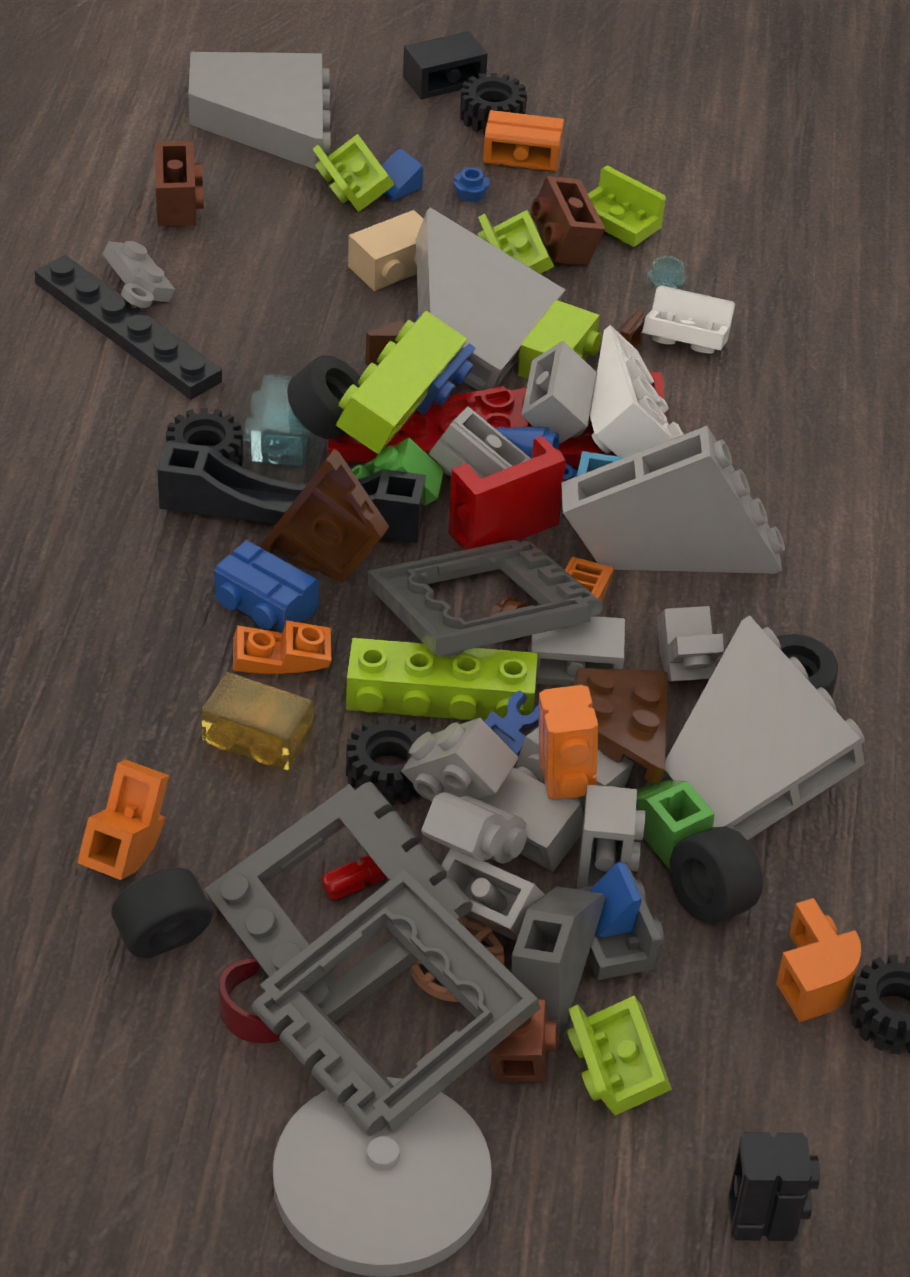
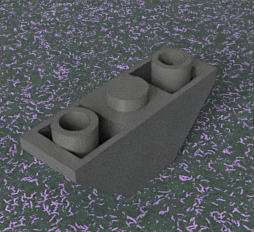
(556, 947)

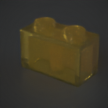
(257, 721)

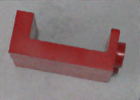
(507, 502)

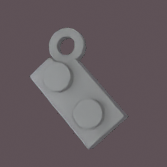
(142, 277)

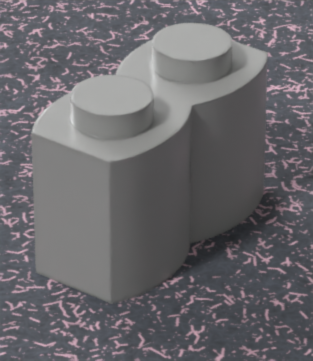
(475, 828)

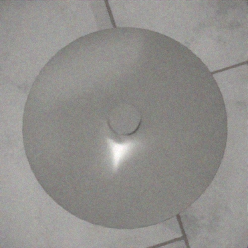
(382, 1198)

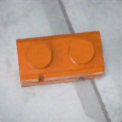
(523, 141)
(567, 741)

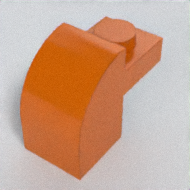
(131, 824)
(822, 967)

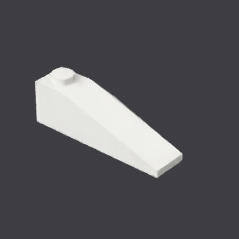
(624, 405)

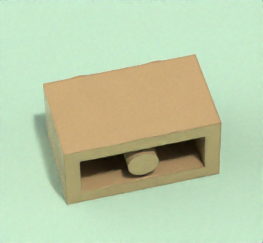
(385, 251)

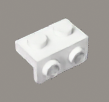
(689, 319)

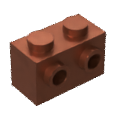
(177, 183)
(567, 220)

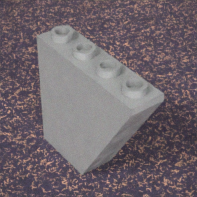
(263, 101)
(479, 295)
(673, 511)
(762, 736)

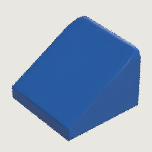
(404, 172)
(621, 901)

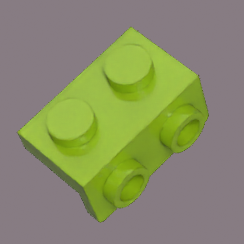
(355, 173)
(627, 206)
(519, 240)
(619, 1055)

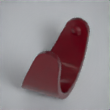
(238, 1021)

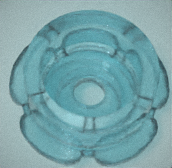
(667, 272)

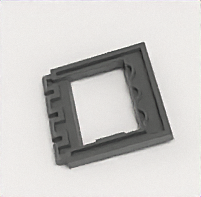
(560, 596)
(274, 937)
(447, 952)

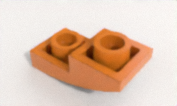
(295, 650)

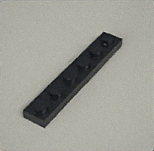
(128, 327)

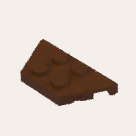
(329, 523)
(630, 715)

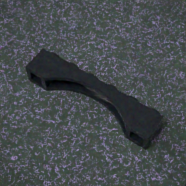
(208, 484)

